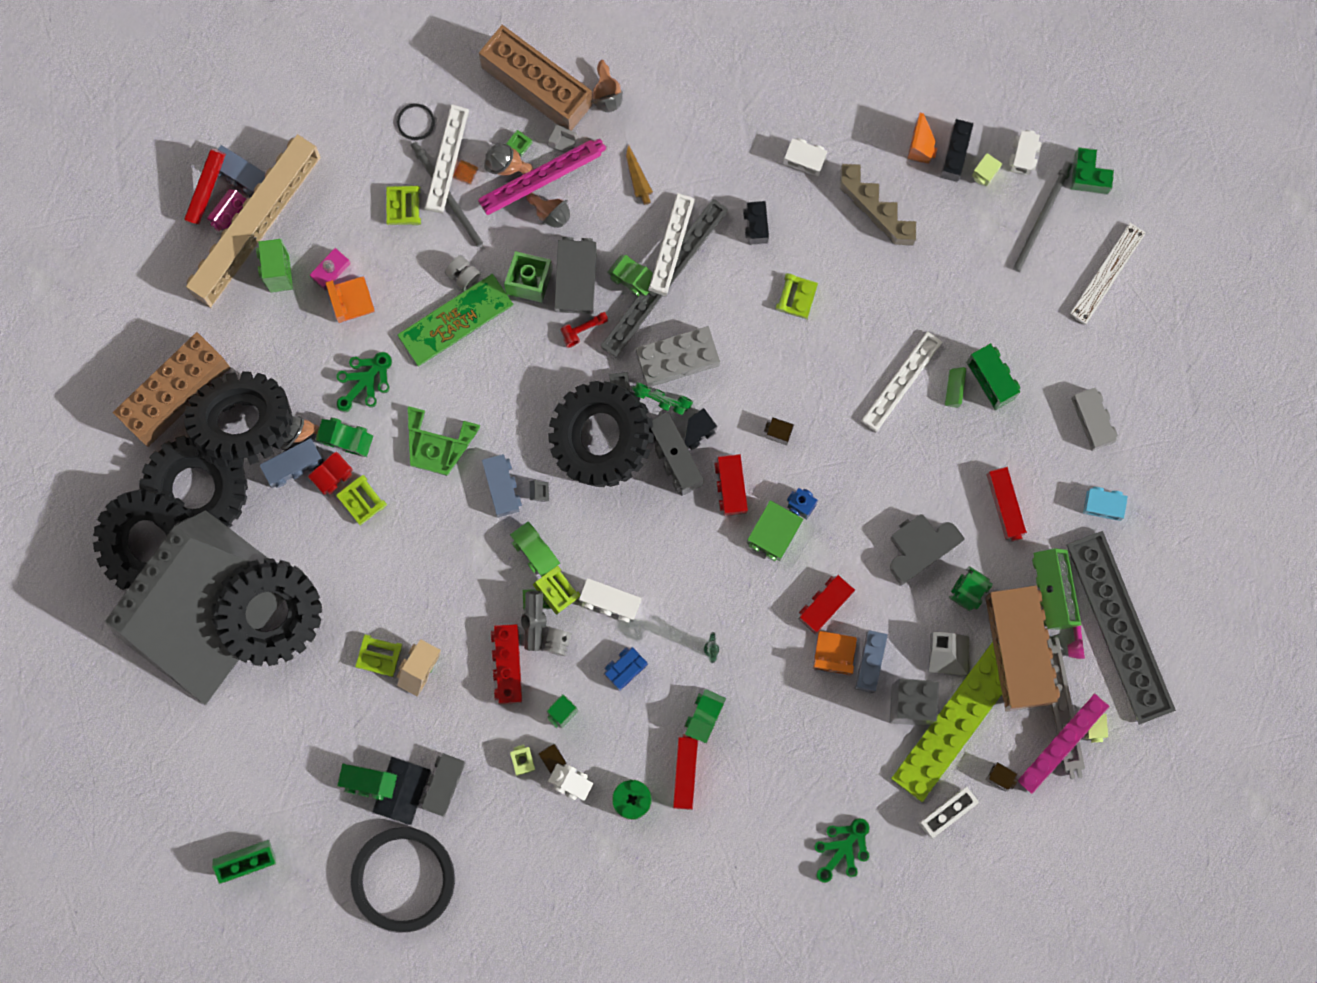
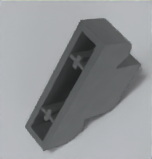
(921, 546)

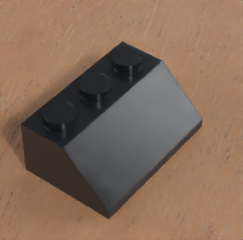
(406, 792)

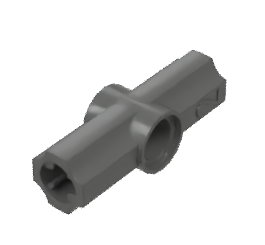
(533, 620)

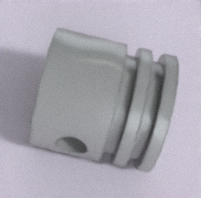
(557, 641)

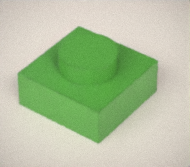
(519, 142)

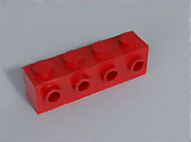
(507, 664)

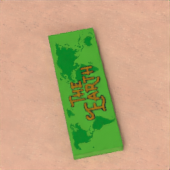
(455, 320)

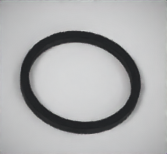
(410, 106)

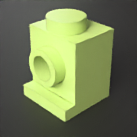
(526, 767)

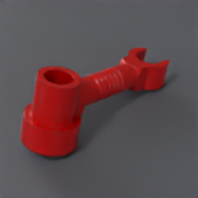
(570, 334)

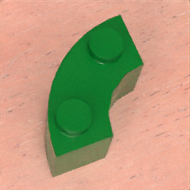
(353, 440)
(705, 715)

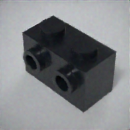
(757, 222)

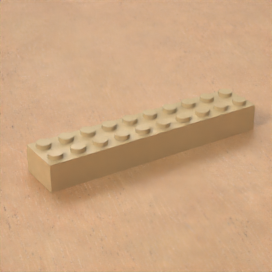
(253, 220)

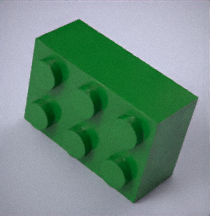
(993, 376)

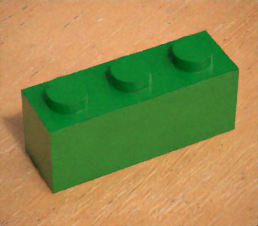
(561, 712)
(366, 781)
(244, 861)

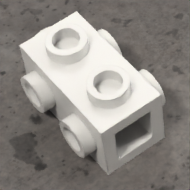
(1026, 147)
(573, 783)

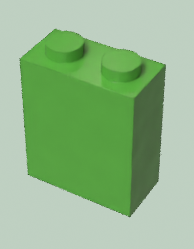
(774, 531)

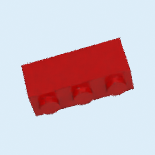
(731, 485)
(825, 603)

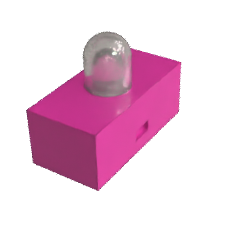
(330, 268)

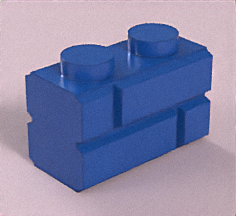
(625, 668)

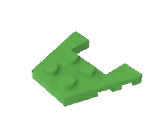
(434, 451)

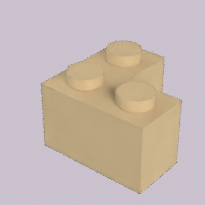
(416, 669)

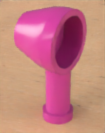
(1076, 649)

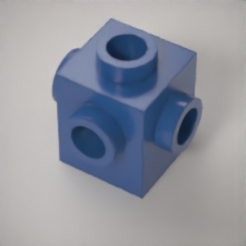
(807, 503)

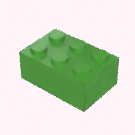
(275, 265)

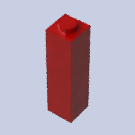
(1006, 504)
(685, 773)

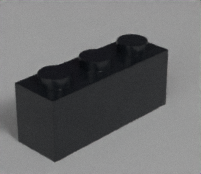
(956, 150)

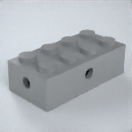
(677, 357)

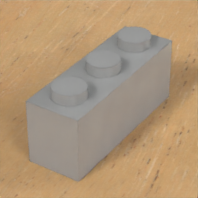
(1094, 418)

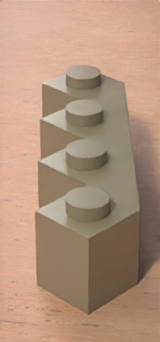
(882, 214)

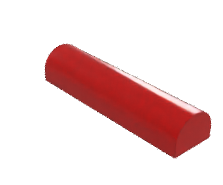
(205, 186)

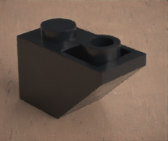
(698, 428)

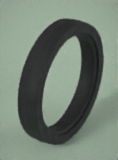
(359, 867)

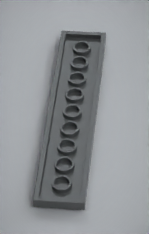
(1120, 627)

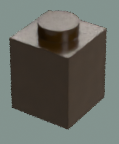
(778, 430)
(551, 757)
(1002, 777)

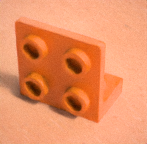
(350, 299)
(835, 653)

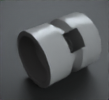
(462, 272)

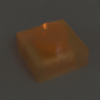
(465, 172)

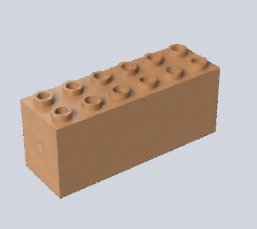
(535, 78)
(168, 390)
(1022, 648)

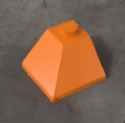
(922, 142)

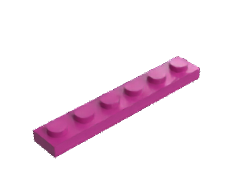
(1063, 743)

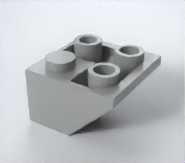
(948, 653)

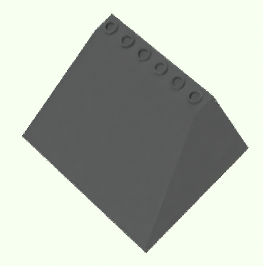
(170, 604)

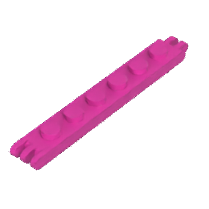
(541, 176)

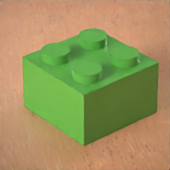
(528, 276)

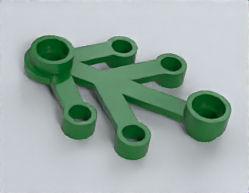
(366, 379)
(680, 405)
(844, 848)

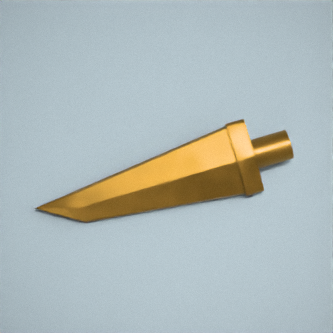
(639, 181)

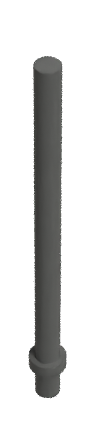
(421, 154)
(1063, 174)

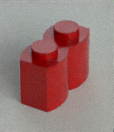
(331, 473)

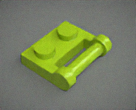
(397, 205)
(803, 296)
(356, 504)
(553, 593)
(378, 662)

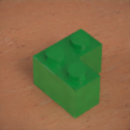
(1086, 176)

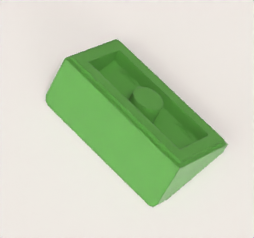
(955, 387)

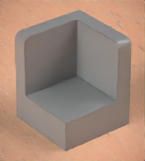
(562, 139)

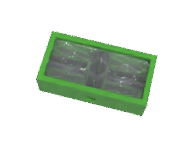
(1056, 589)

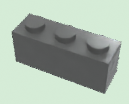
(442, 784)

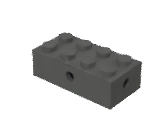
(675, 454)

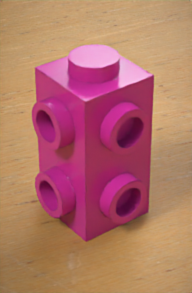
(226, 209)

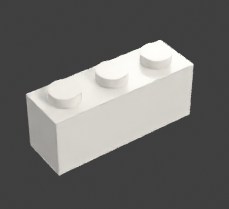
(610, 600)
(948, 812)

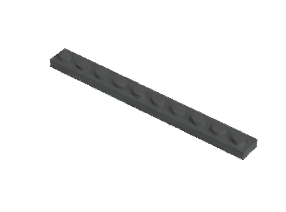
(645, 304)

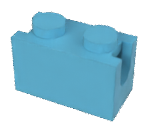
(1105, 504)

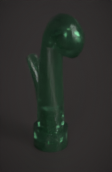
(711, 648)

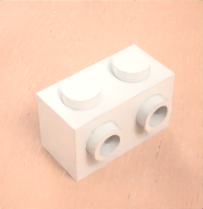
(805, 157)

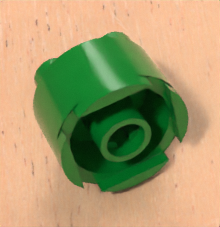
(970, 589)
(633, 788)

